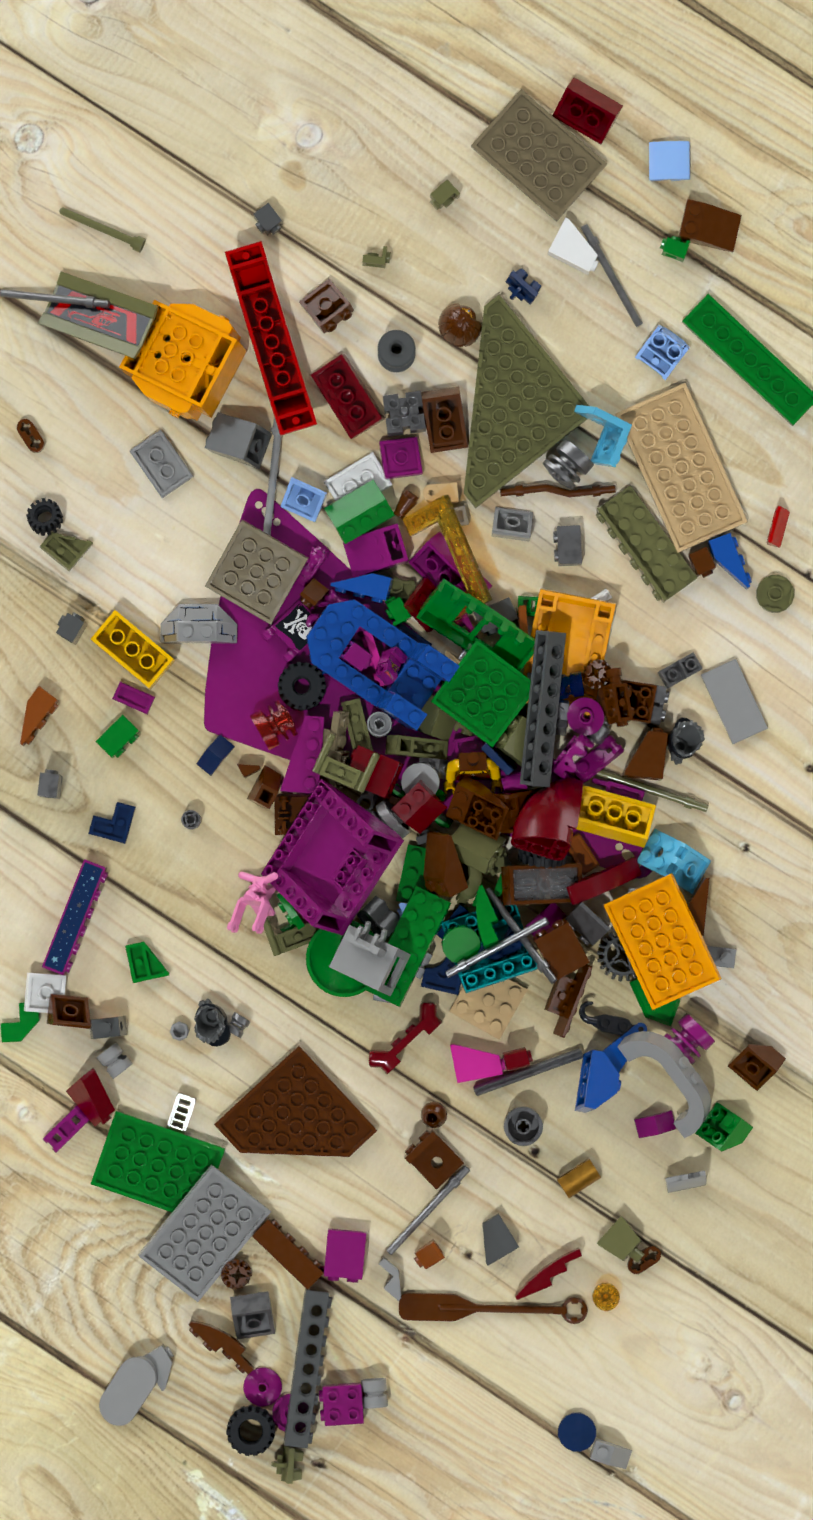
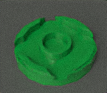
(460, 943)

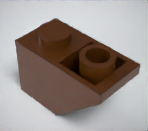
(313, 594)
(265, 788)

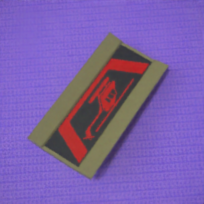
(116, 328)

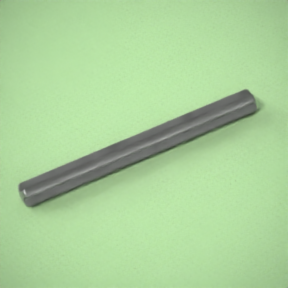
(528, 1072)

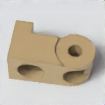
(435, 491)

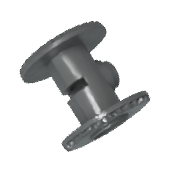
(402, 341)

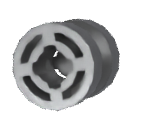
(193, 821)
(241, 1022)

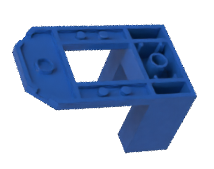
(415, 679)

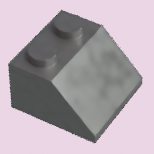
(587, 924)
(252, 1315)

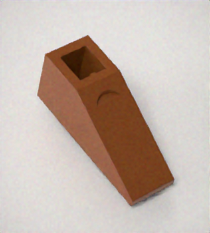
(37, 709)

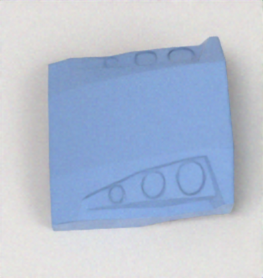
(663, 351)

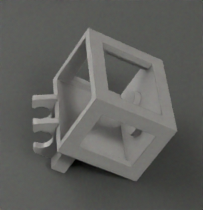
(369, 958)

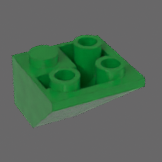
(723, 1128)

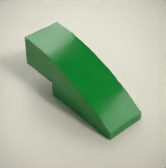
(485, 919)

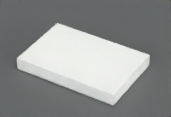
(356, 476)

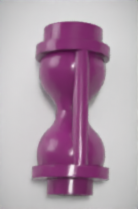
(316, 558)

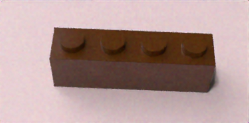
(288, 1254)

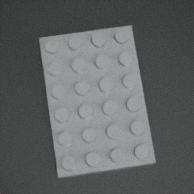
(204, 1233)

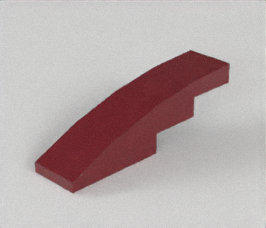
(603, 881)
(542, 1278)

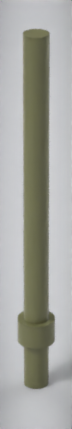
(688, 802)

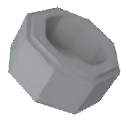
(179, 1031)

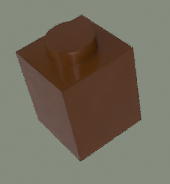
(702, 562)

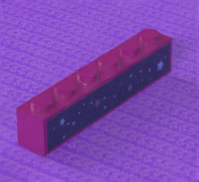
(74, 917)

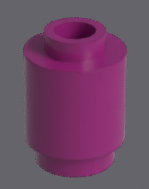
(512, 784)

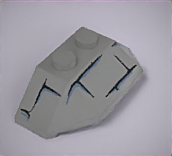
(198, 625)

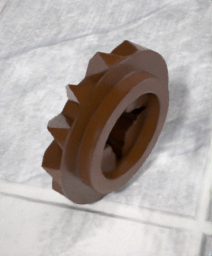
(592, 681)
(231, 1268)

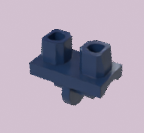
(521, 288)

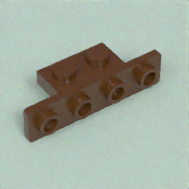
(565, 999)

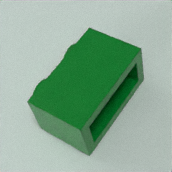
(117, 737)

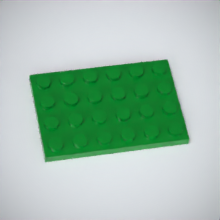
(152, 1162)

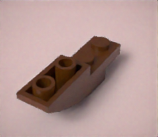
(217, 1338)

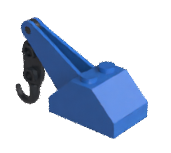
(601, 1069)

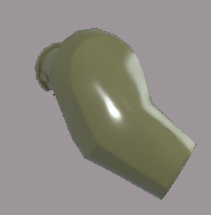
(473, 880)

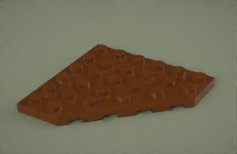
(296, 1114)

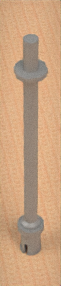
(272, 478)

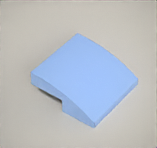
(669, 160)

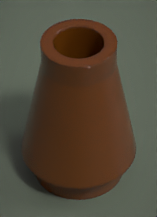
(405, 504)

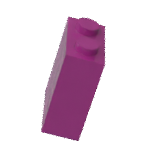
(345, 1255)

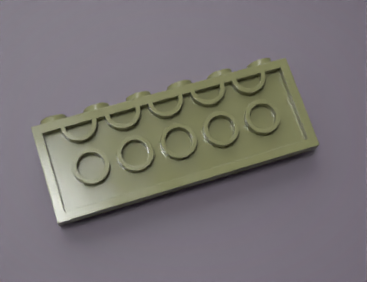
(645, 544)

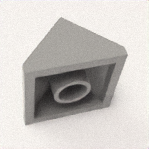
(512, 524)

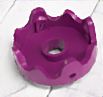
(574, 747)

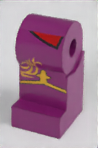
(389, 665)

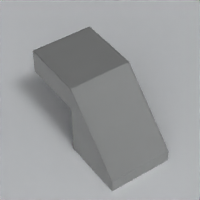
(393, 1284)

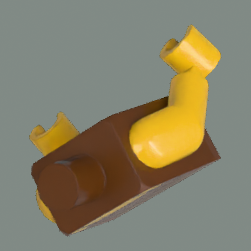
(474, 765)

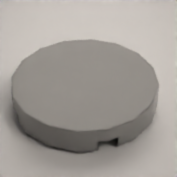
(418, 772)

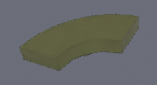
(400, 587)

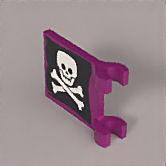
(291, 630)

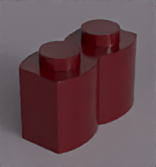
(517, 1059)

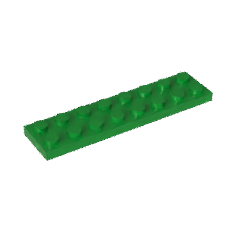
(749, 359)

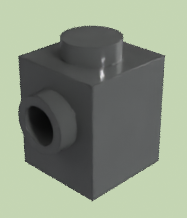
(267, 220)

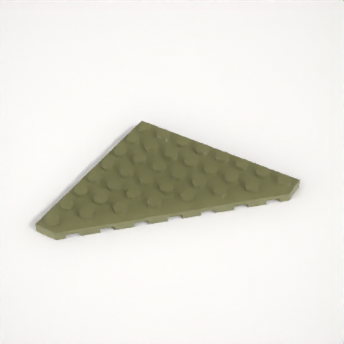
(518, 405)

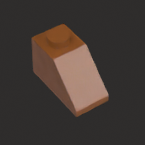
(429, 1254)

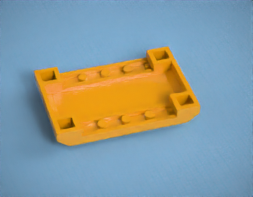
(586, 629)

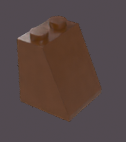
(649, 757)
(560, 948)

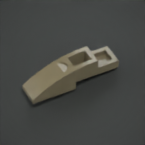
(338, 727)

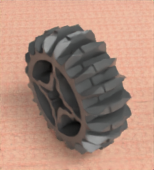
(607, 963)

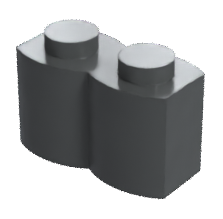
(380, 916)

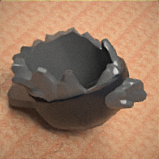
(684, 740)
(211, 1024)

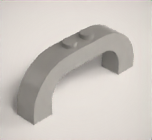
(680, 1071)

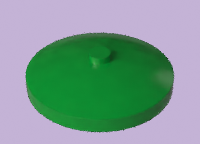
(318, 959)

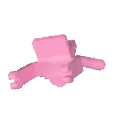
(257, 898)

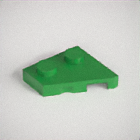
(144, 963)

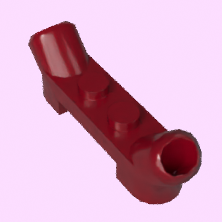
(427, 1021)

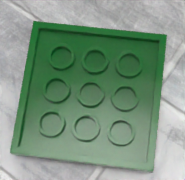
(484, 694)

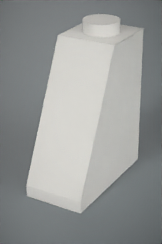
(573, 249)

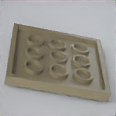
(256, 572)

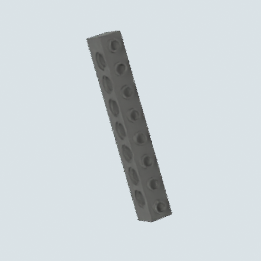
(542, 708)
(291, 1436)

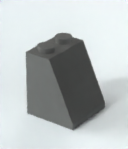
(238, 440)

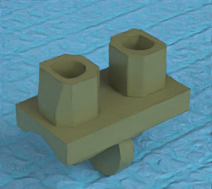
(285, 1464)

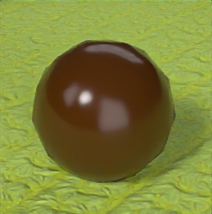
(434, 1114)

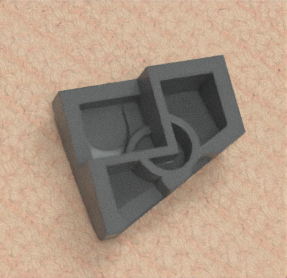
(497, 1239)

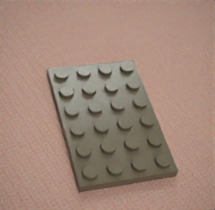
(538, 155)

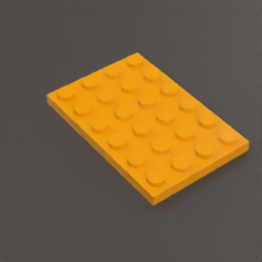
(662, 941)

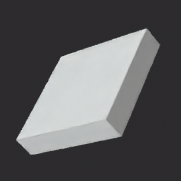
(39, 989)

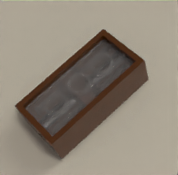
(538, 884)

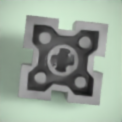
(404, 413)

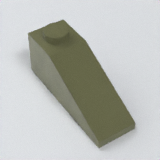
(416, 747)

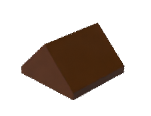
(69, 1011)

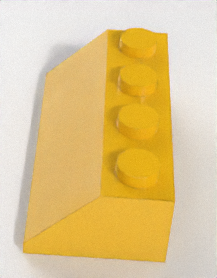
(615, 816)

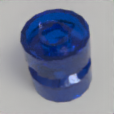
(576, 685)

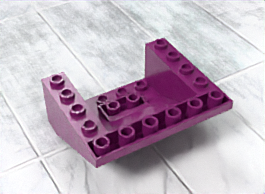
(332, 858)

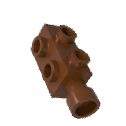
(617, 699)

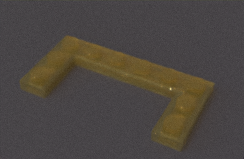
(443, 512)

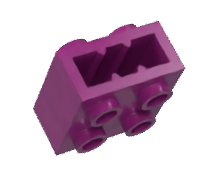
(342, 1404)

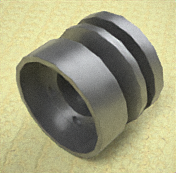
(567, 465)

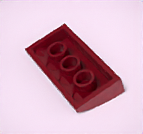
(347, 396)

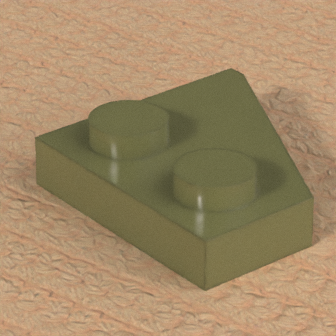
(65, 549)

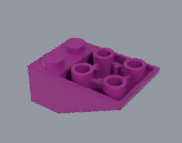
(376, 551)

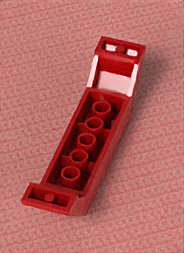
(270, 338)

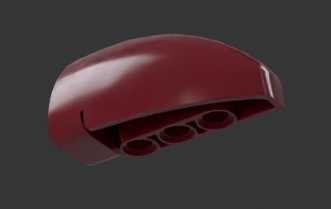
(549, 819)

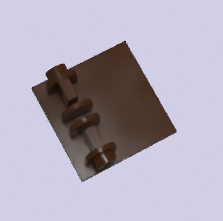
(287, 811)

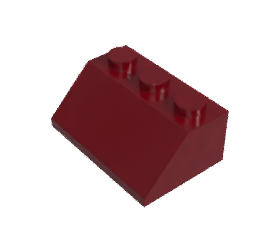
(587, 110)

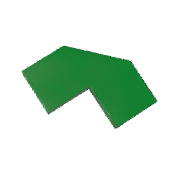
(18, 1030)

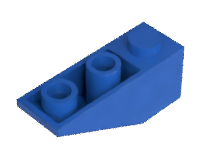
(726, 556)
(372, 585)

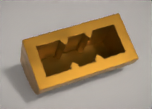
(578, 1178)

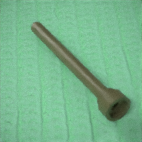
(136, 243)

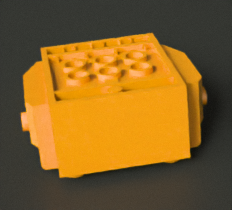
(180, 385)

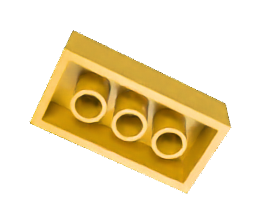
(132, 649)

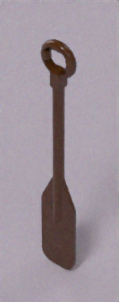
(453, 1307)

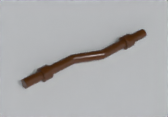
(520, 490)

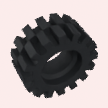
(39, 508)

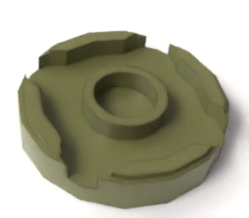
(775, 593)

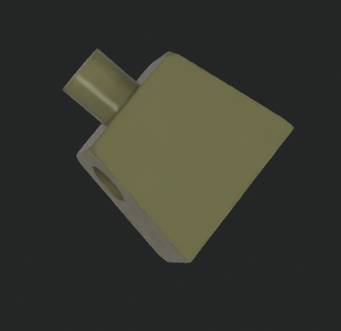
(622, 1241)

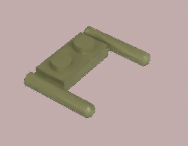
(341, 772)
(288, 939)

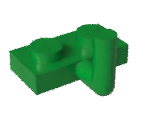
(292, 916)

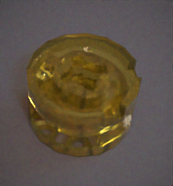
(605, 1296)

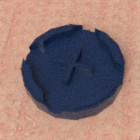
(576, 1432)

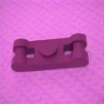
(66, 1129)

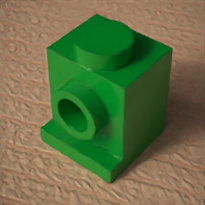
(674, 248)
(396, 611)

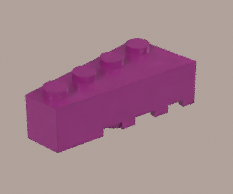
(299, 774)

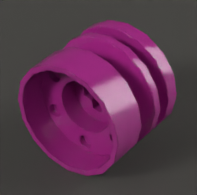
(690, 1037)

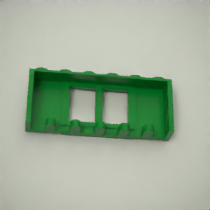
(446, 604)

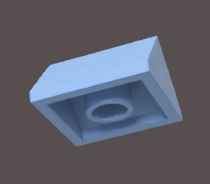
(303, 499)

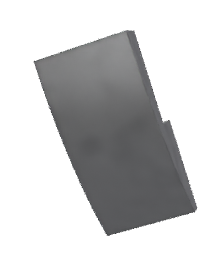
(680, 670)

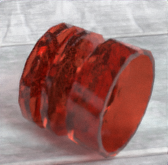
(274, 724)

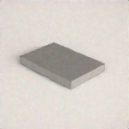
(161, 463)

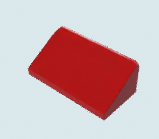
(778, 527)

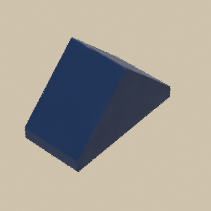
(215, 755)

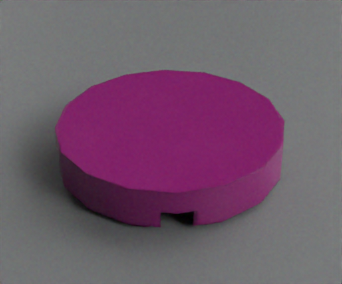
(280, 1412)

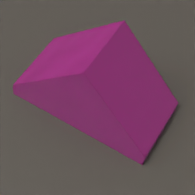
(655, 1124)

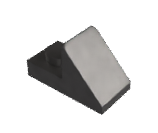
(562, 717)

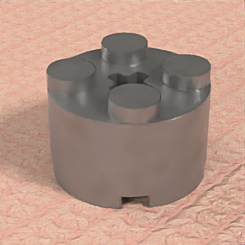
(531, 1133)

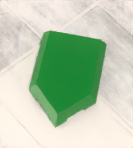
(663, 1014)

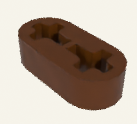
(34, 433)
(647, 1263)

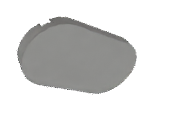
(128, 1390)

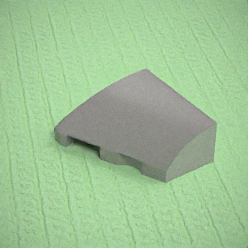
(685, 1181)

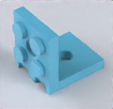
(612, 437)
(675, 859)

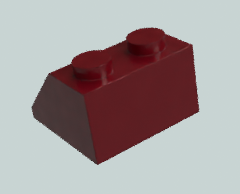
(419, 807)

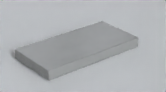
(734, 701)

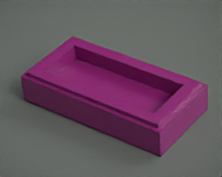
(133, 698)

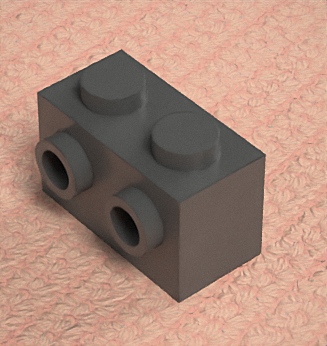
(71, 627)

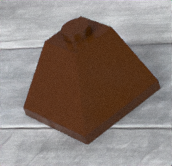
(757, 1064)

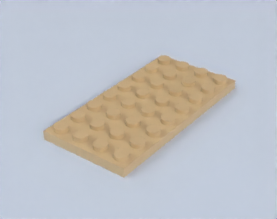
(682, 468)

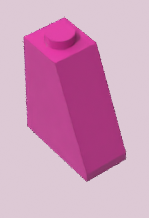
(475, 1064)

